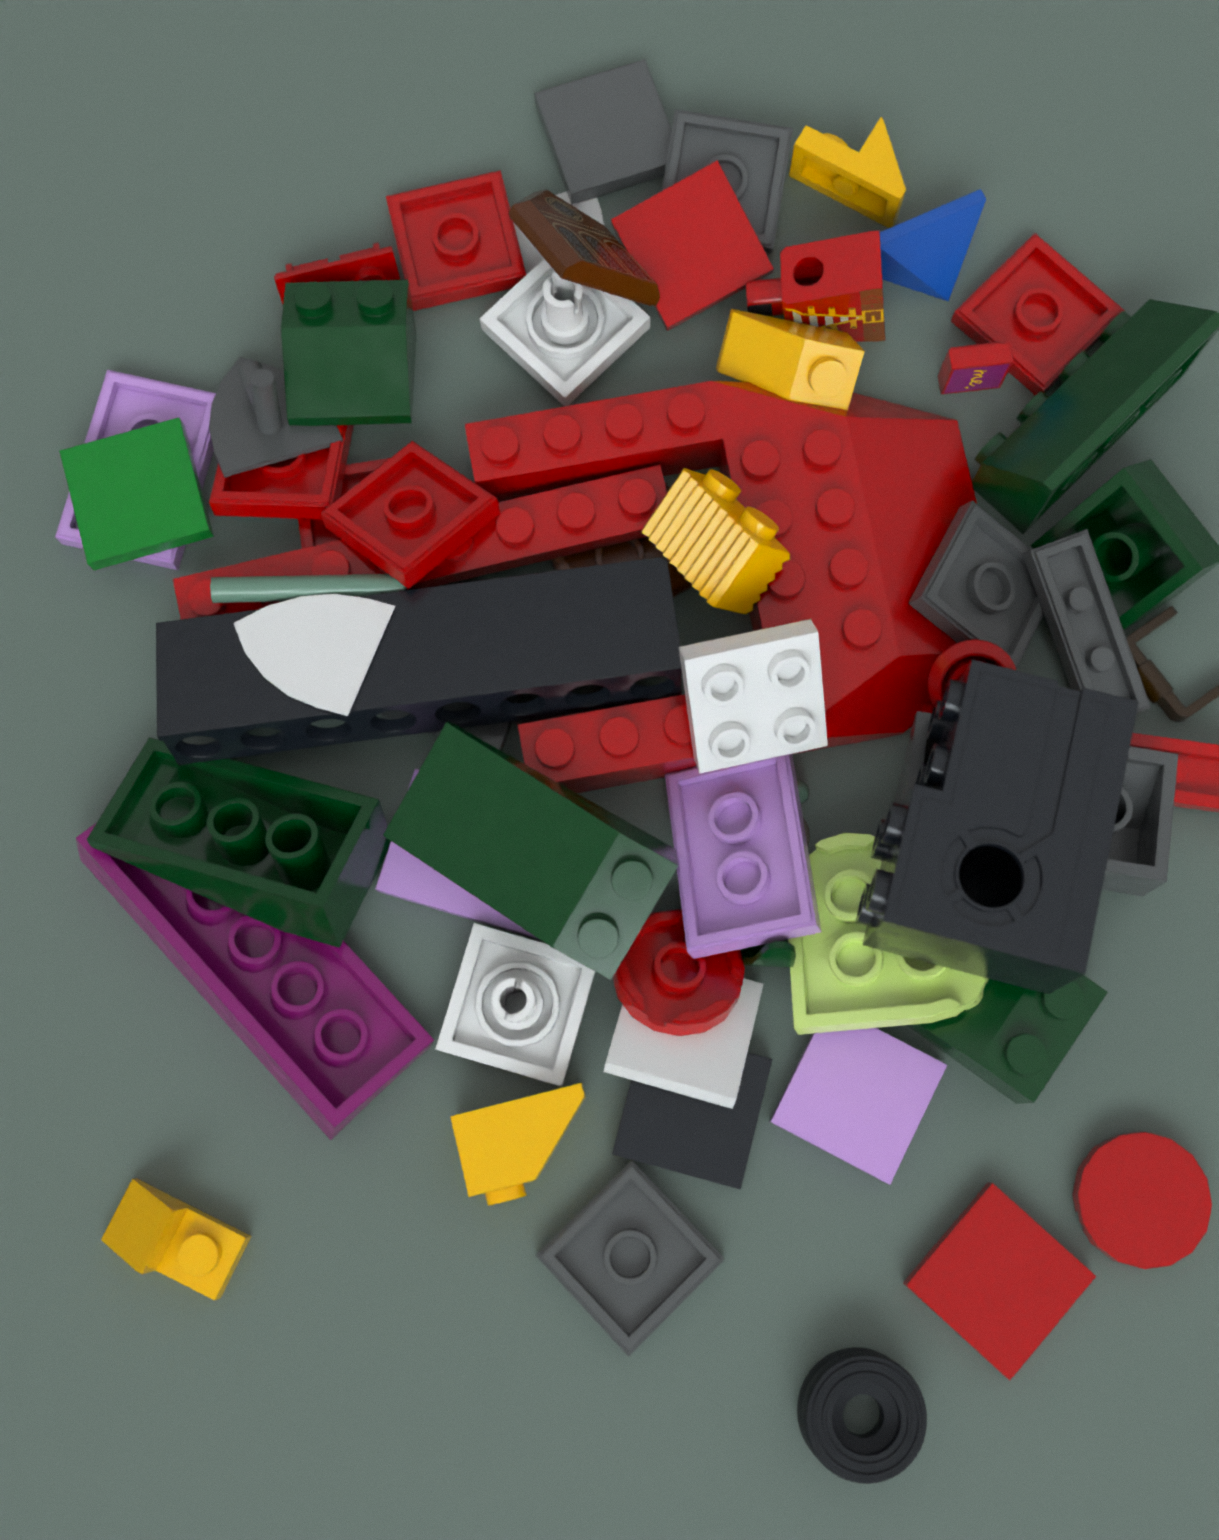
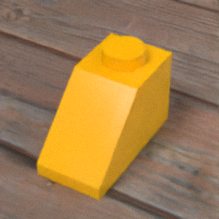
(791, 359)
(513, 1141)

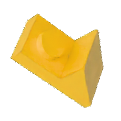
(860, 180)
(174, 1239)

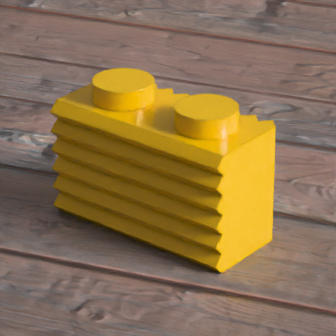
(716, 540)

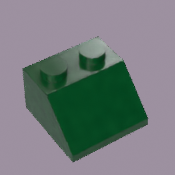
(348, 352)
(1142, 538)

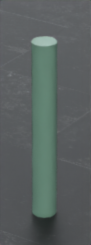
(289, 587)

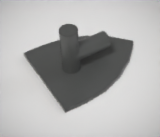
(252, 424)

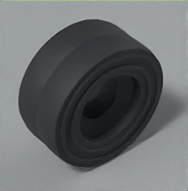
(901, 1421)

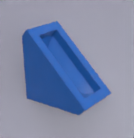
(931, 247)

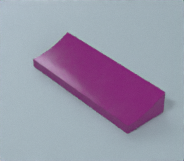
(293, 1001)

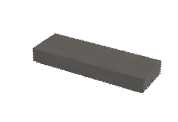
(1084, 618)

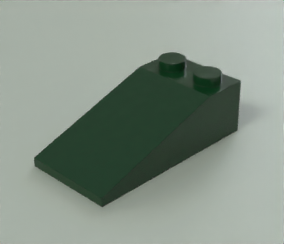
(248, 839)
(533, 849)
(1016, 1034)

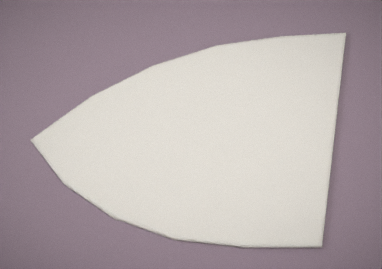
(316, 646)

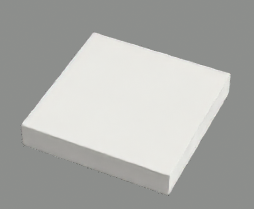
(693, 1065)

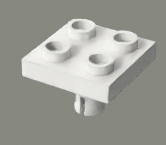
(563, 330)
(754, 695)
(516, 1005)

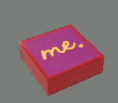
(975, 367)

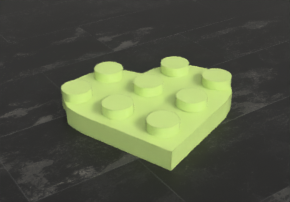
(855, 986)

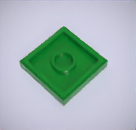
(136, 494)

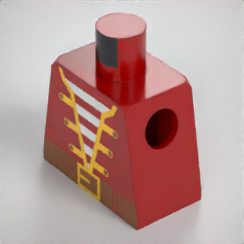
(827, 286)

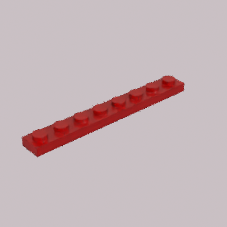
(522, 534)

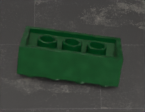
(1091, 408)

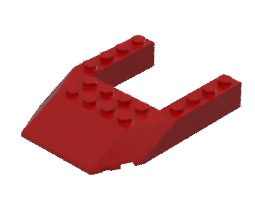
(854, 504)

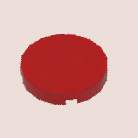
(680, 992)
(1142, 1200)

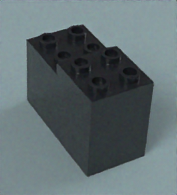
(1004, 831)

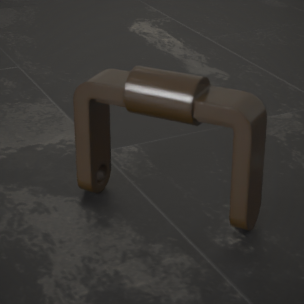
(1153, 681)

